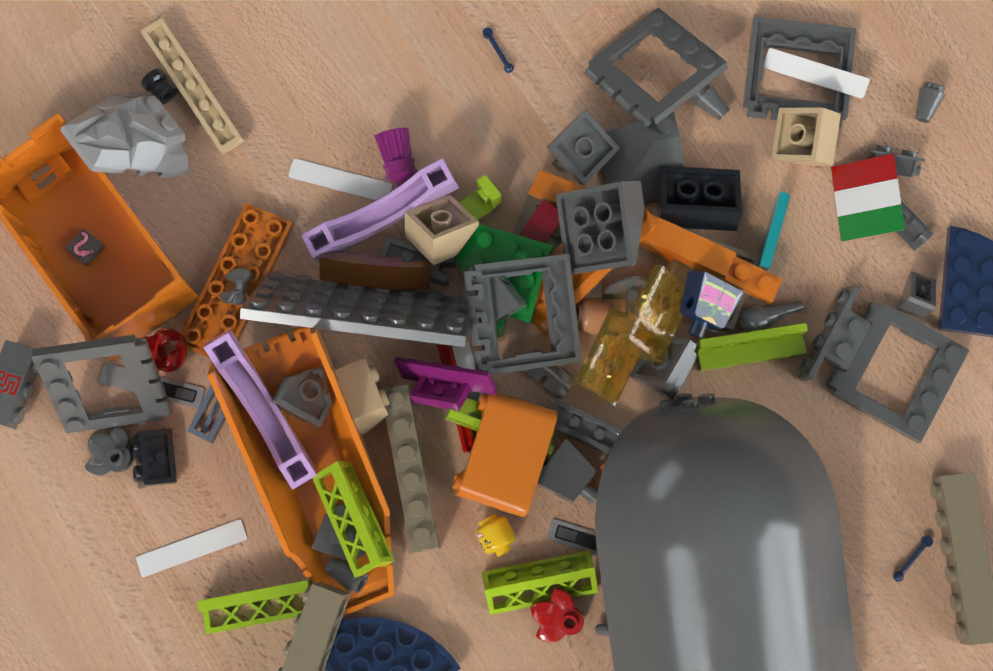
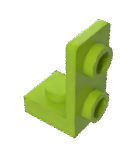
(483, 199)

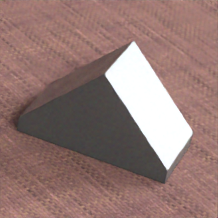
(918, 295)

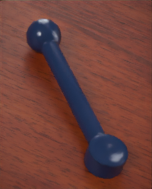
(488, 34)
(926, 541)

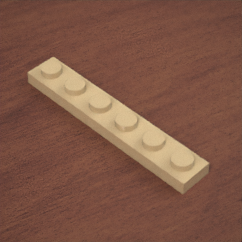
(192, 86)

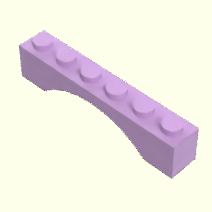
(346, 231)
(252, 392)

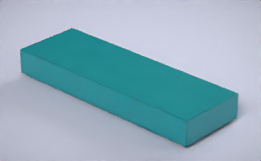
(773, 230)

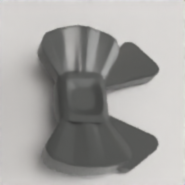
(237, 296)

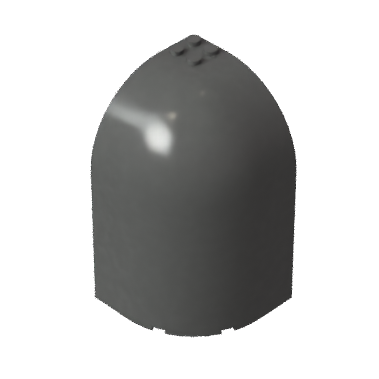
(721, 544)

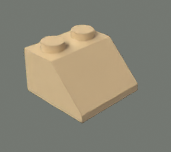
(806, 136)
(439, 228)
(362, 394)

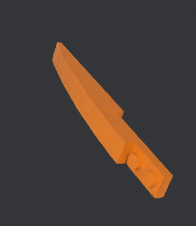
(682, 245)

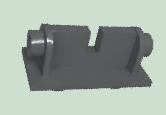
(905, 163)
(915, 231)

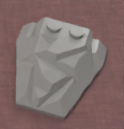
(128, 134)

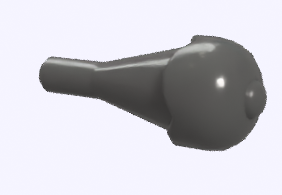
(760, 318)

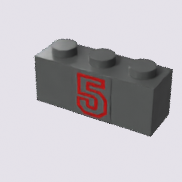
(16, 382)

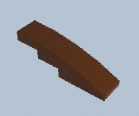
(374, 272)

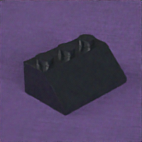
(700, 197)

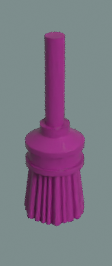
(396, 154)

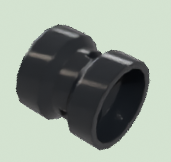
(158, 85)

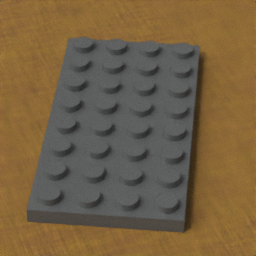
(359, 309)

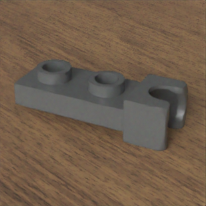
(410, 253)

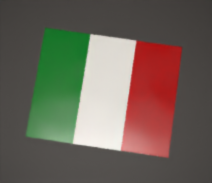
(867, 198)

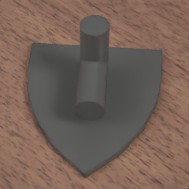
(627, 288)

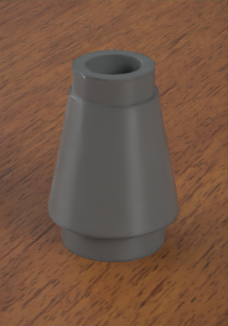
(710, 101)
(928, 101)
(344, 576)

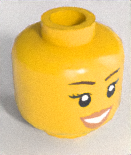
(495, 535)

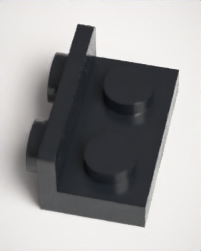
(153, 458)

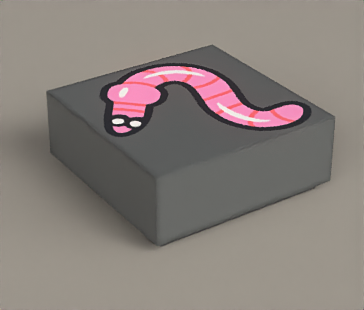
(85, 247)

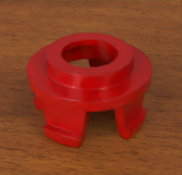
(157, 346)

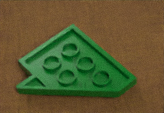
(496, 245)

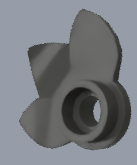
(106, 450)

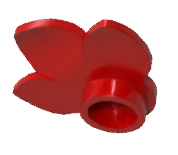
(552, 617)

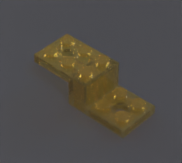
(633, 336)

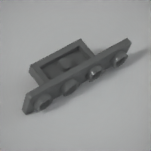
(839, 338)

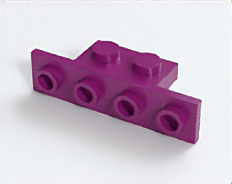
(443, 384)

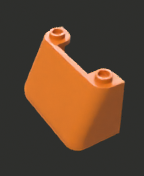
(506, 453)

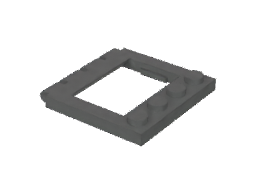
(794, 36)
(632, 96)
(559, 308)
(932, 388)
(67, 400)

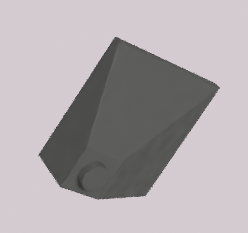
(643, 153)
(601, 225)

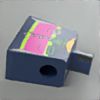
(707, 302)

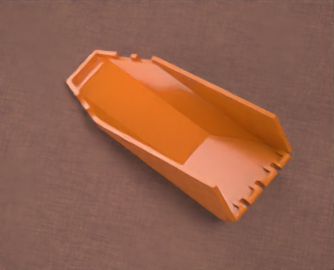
(300, 511)

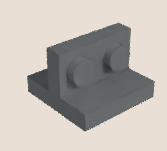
(582, 148)
(671, 372)

